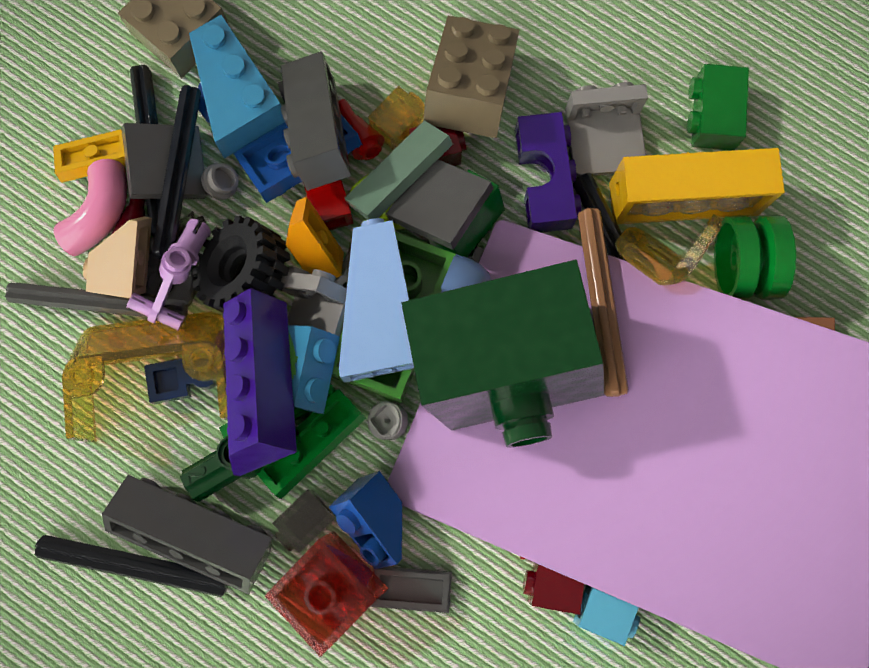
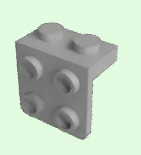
(605, 126)
(316, 300)

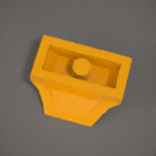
(312, 241)

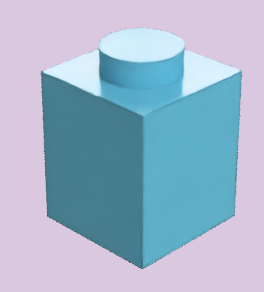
(607, 616)

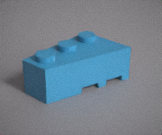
(234, 90)

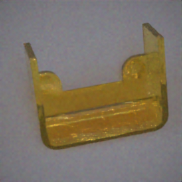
(198, 341)

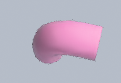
(98, 212)

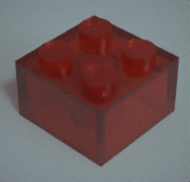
(326, 592)

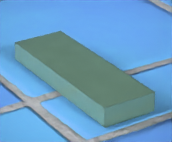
(398, 171)

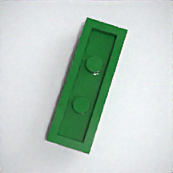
(319, 437)

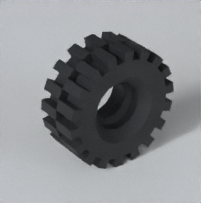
(240, 259)

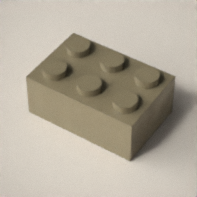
(470, 76)

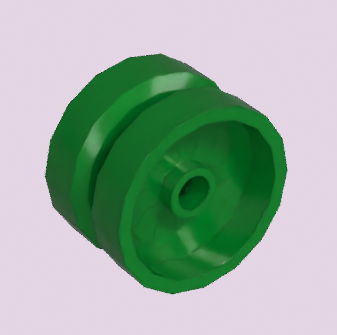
(755, 257)

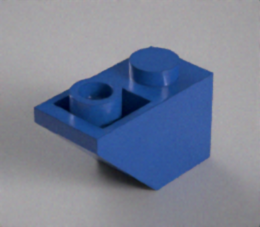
(372, 518)

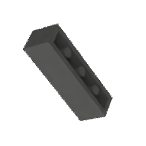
(313, 122)
(187, 533)

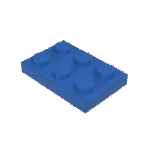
(267, 164)

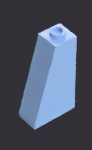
(374, 321)

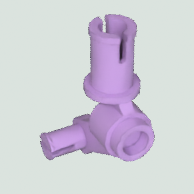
(174, 270)

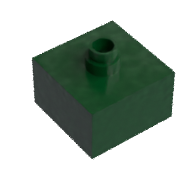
(506, 351)

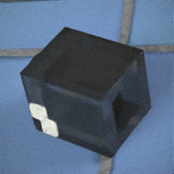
(303, 522)

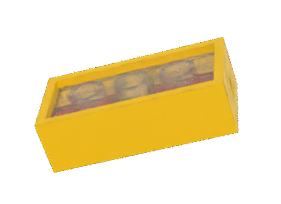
(695, 185)

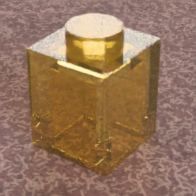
(397, 115)

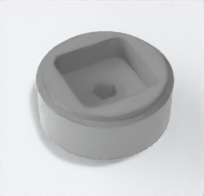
(387, 420)

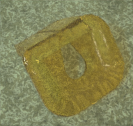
(661, 262)

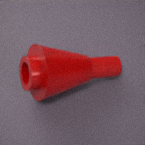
(370, 138)

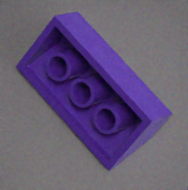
(258, 381)

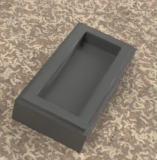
(415, 589)

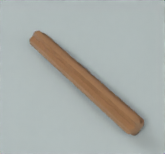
(602, 301)

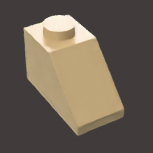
(120, 261)

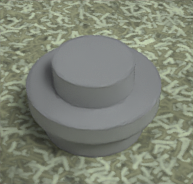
(220, 181)

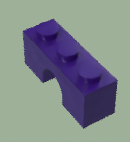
(544, 141)

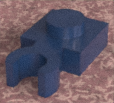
(170, 382)

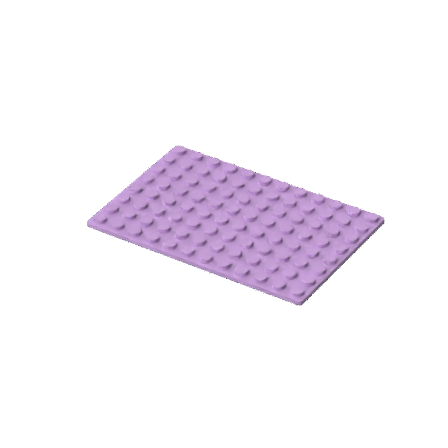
(703, 493)

